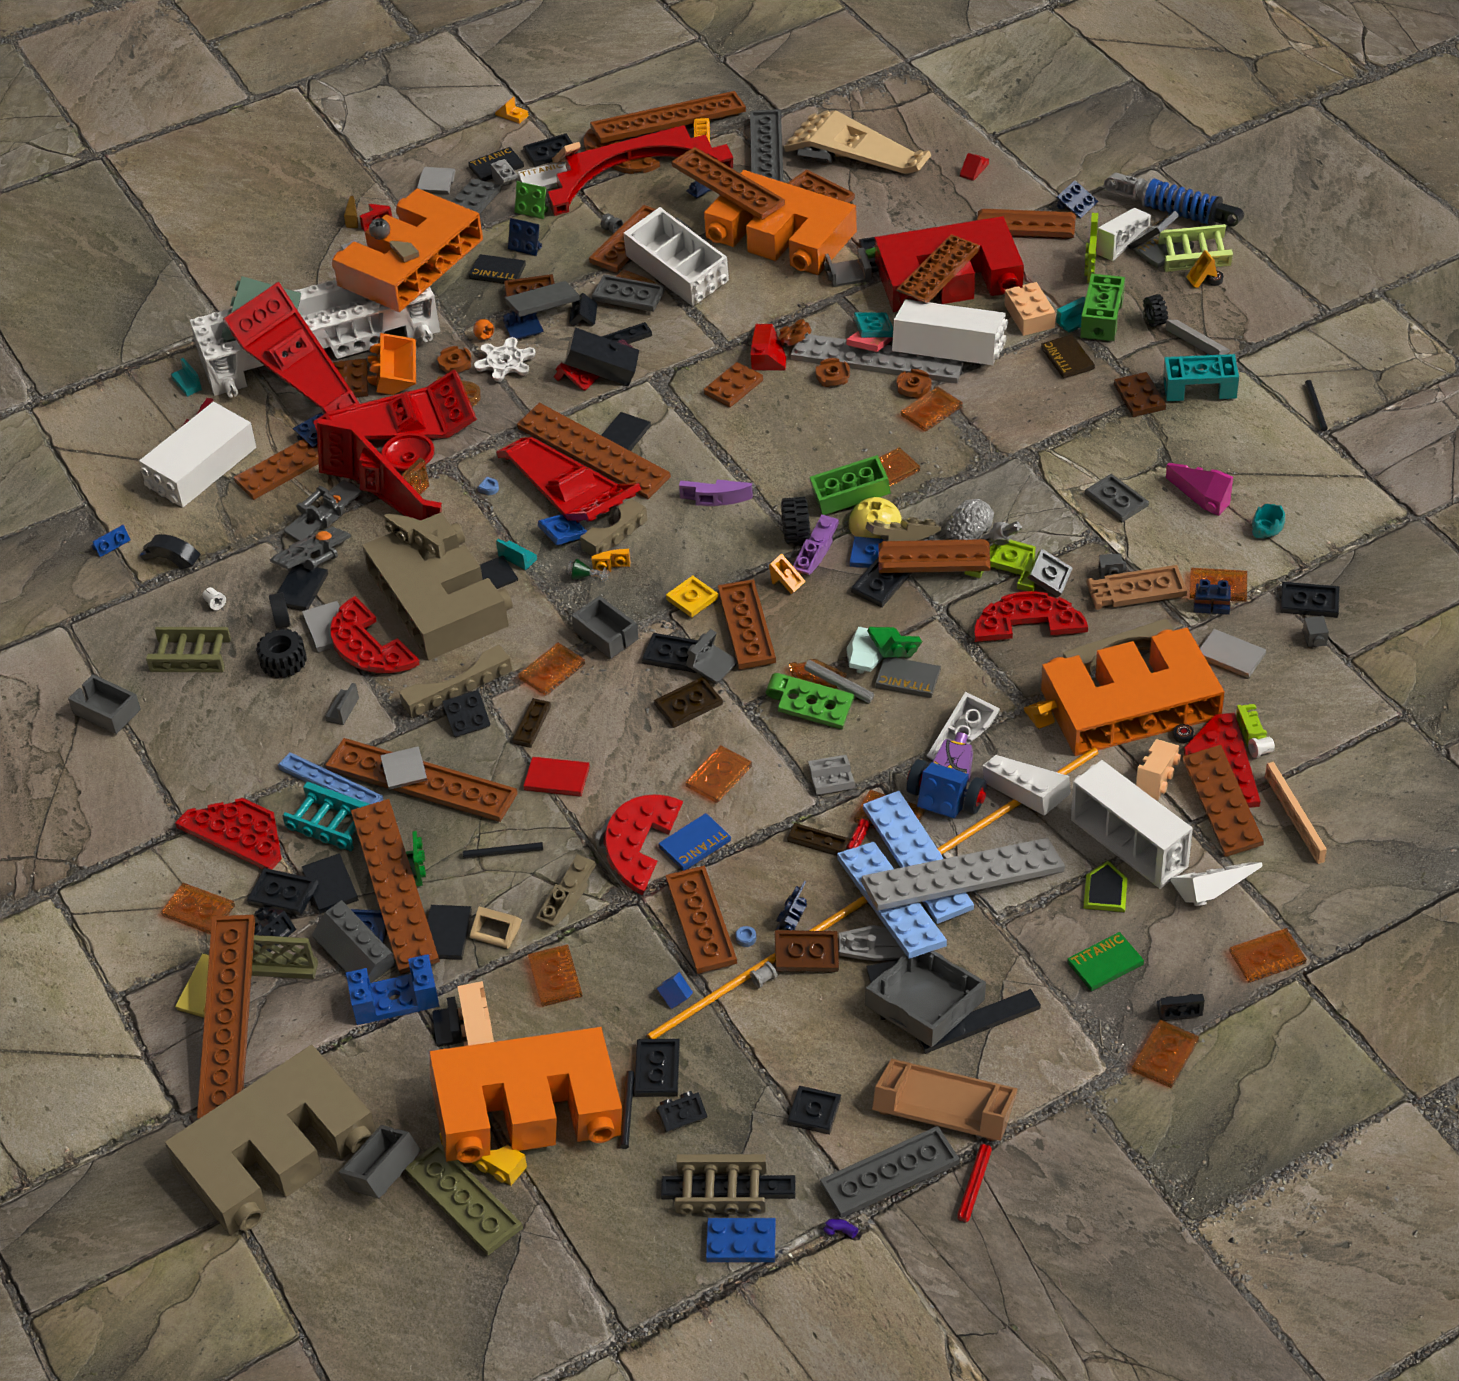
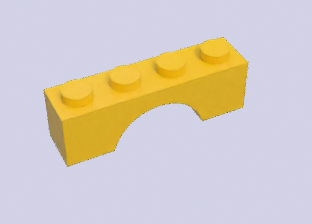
(502, 1163)

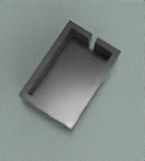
(605, 627)
(105, 704)
(379, 1161)

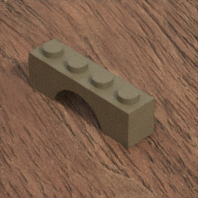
(603, 539)

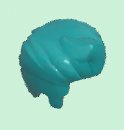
(1268, 521)

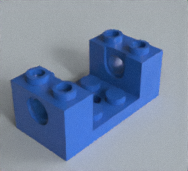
(372, 1000)

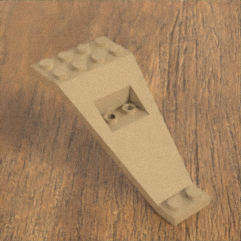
(851, 139)

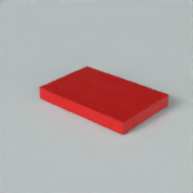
(556, 776)

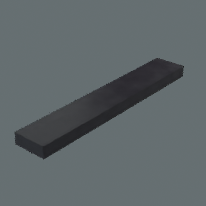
(988, 1017)
(769, 1186)

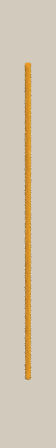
(851, 907)

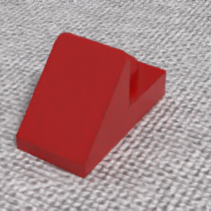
(973, 166)
(376, 211)

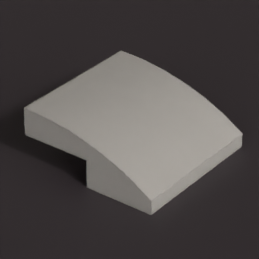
(436, 180)
(403, 767)
(831, 774)

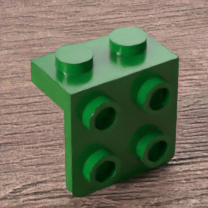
(892, 644)
(416, 859)

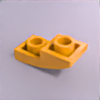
(611, 559)

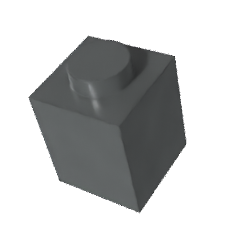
(1315, 631)

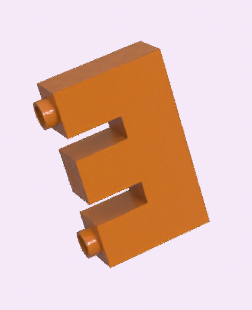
(805, 224)
(434, 226)
(1130, 697)
(524, 1082)

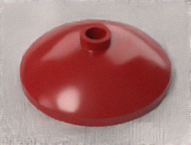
(406, 449)

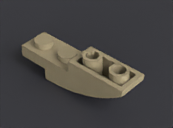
(907, 530)
(413, 531)
(568, 892)

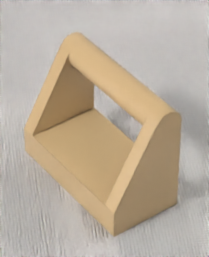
(481, 915)

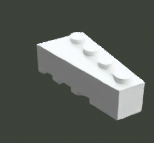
(1119, 232)
(1026, 783)

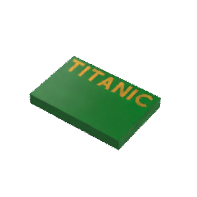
(1105, 961)

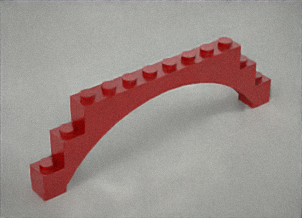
(587, 164)

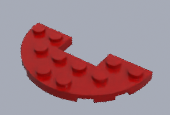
(1028, 608)
(360, 648)
(628, 831)

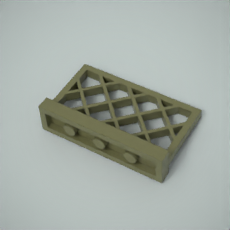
(299, 965)

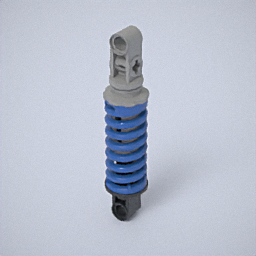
(1161, 197)

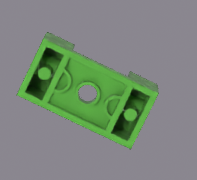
(1102, 307)

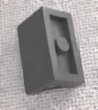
(343, 705)

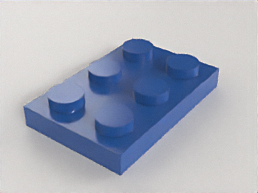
(741, 1240)

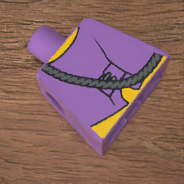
(956, 754)

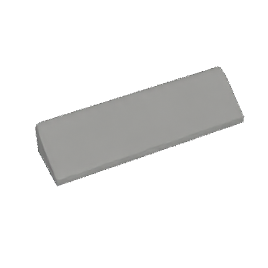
(1195, 338)

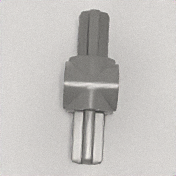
(1002, 532)

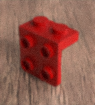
(579, 377)

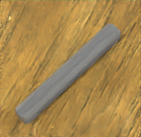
(839, 681)

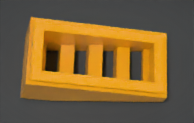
(702, 127)

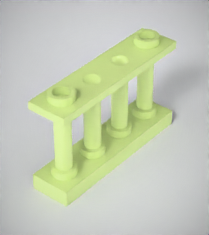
(1184, 235)

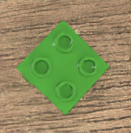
(530, 200)

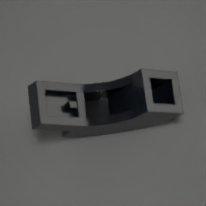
(172, 549)

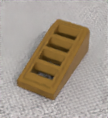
(350, 214)

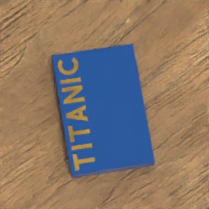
(694, 842)

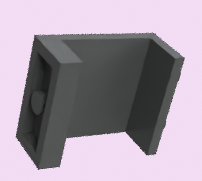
(849, 271)

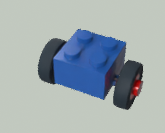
(944, 789)

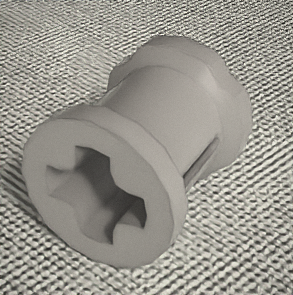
(763, 974)

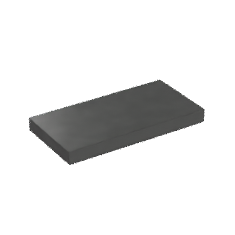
(628, 293)
(542, 298)

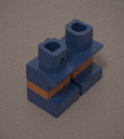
(1207, 592)

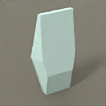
(862, 652)

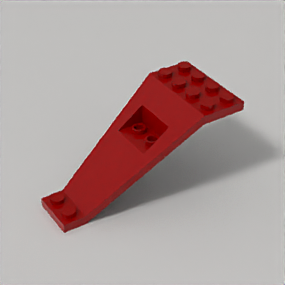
(274, 325)
(430, 411)
(350, 455)
(566, 483)

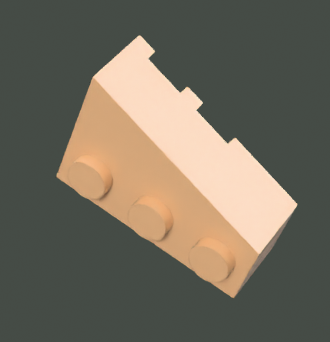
(1158, 768)
(475, 1014)

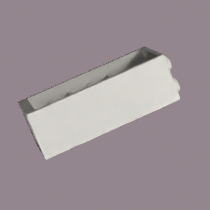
(676, 256)
(949, 332)
(197, 454)
(1131, 823)

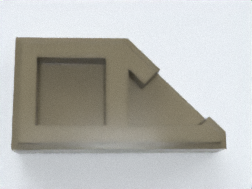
(404, 250)

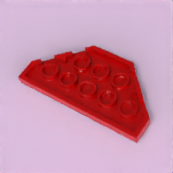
(1225, 731)
(238, 829)

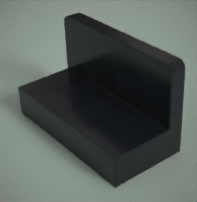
(583, 309)
(447, 1024)

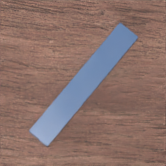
(320, 776)

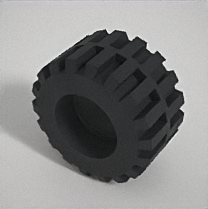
(795, 519)
(281, 653)

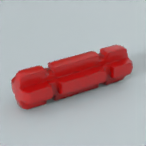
(858, 834)

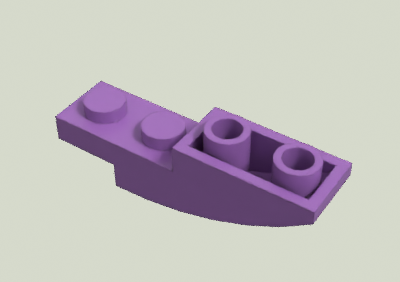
(717, 494)
(817, 545)

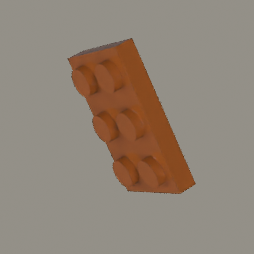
(733, 384)

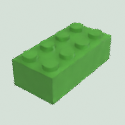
(850, 485)

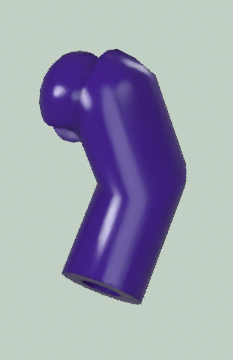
(842, 1225)

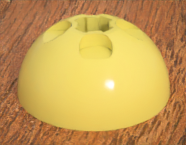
(870, 510)

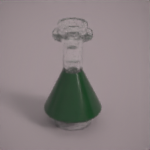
(579, 570)

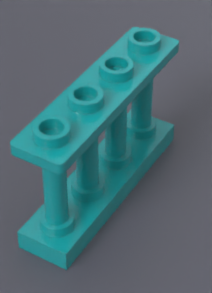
(329, 800)

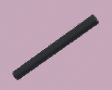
(1316, 406)
(503, 850)
(627, 1108)

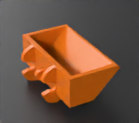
(393, 364)

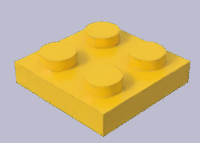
(692, 596)

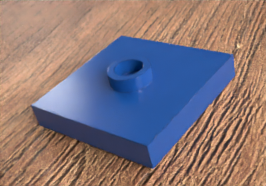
(560, 529)
(864, 551)

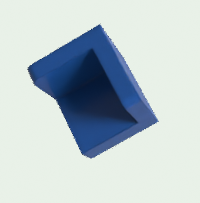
(675, 990)

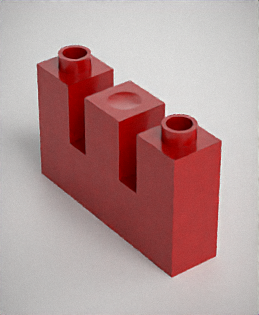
(996, 259)

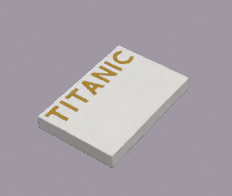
(543, 176)

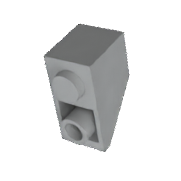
(503, 173)

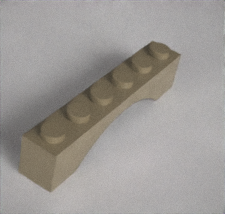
(1140, 636)
(424, 697)

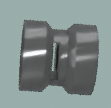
(610, 223)

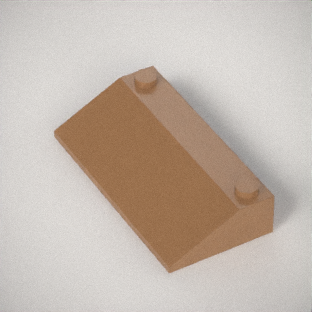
(944, 1099)

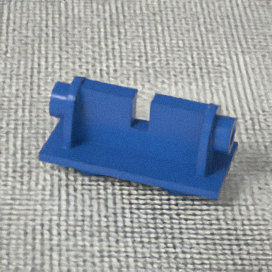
(111, 541)

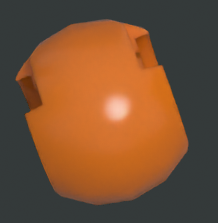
(483, 329)

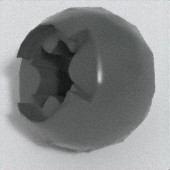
(379, 228)

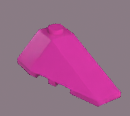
(1206, 488)

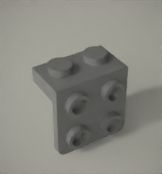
(709, 659)

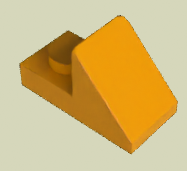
(511, 112)
(1204, 266)
(783, 571)
(1041, 713)

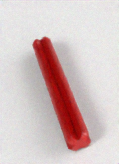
(974, 1183)

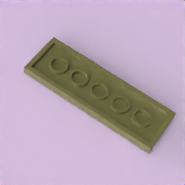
(464, 1199)

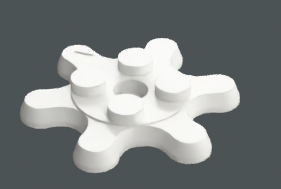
(509, 351)

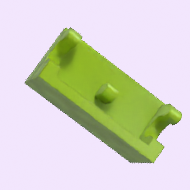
(1249, 723)

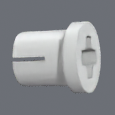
(219, 598)
(1260, 746)

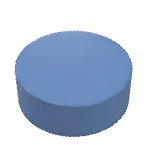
(746, 936)

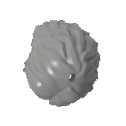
(969, 520)

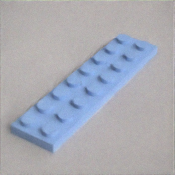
(912, 846)
(906, 923)

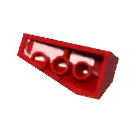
(767, 350)

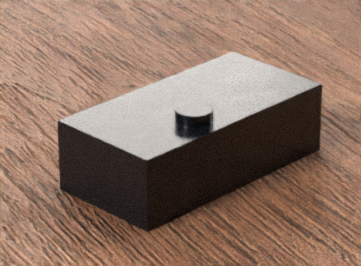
(602, 356)

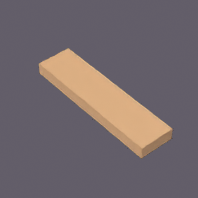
(566, 151)

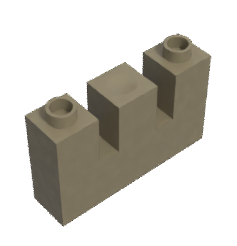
(437, 599)
(266, 1128)

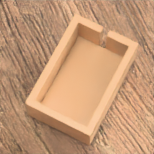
(1030, 308)

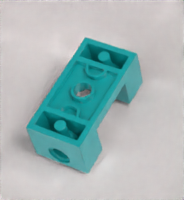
(1184, 371)

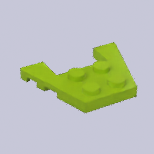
(1090, 255)
(1012, 557)

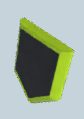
(1105, 889)

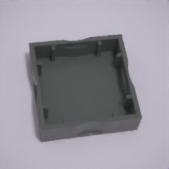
(925, 995)

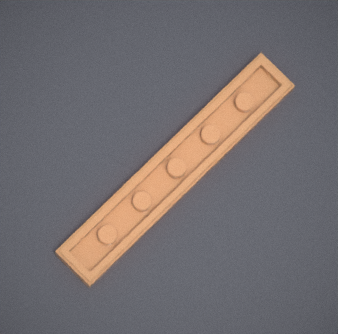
(1295, 813)

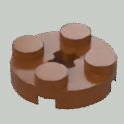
(794, 333)
(461, 362)
(840, 374)
(906, 384)

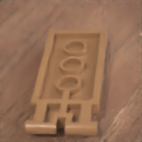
(1137, 587)

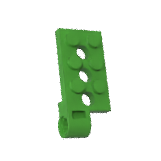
(782, 685)

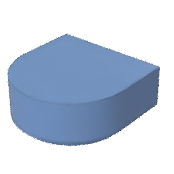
(488, 486)

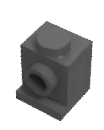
(1111, 564)

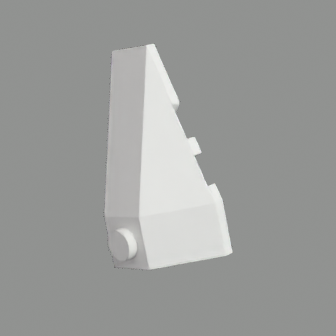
(969, 717)
(1212, 883)

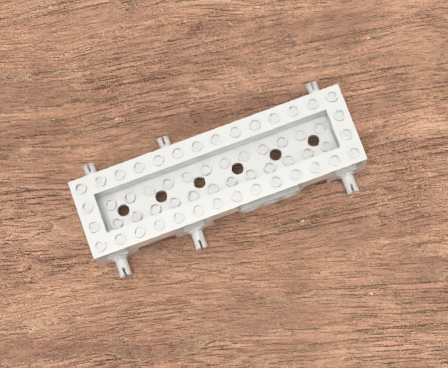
(335, 318)

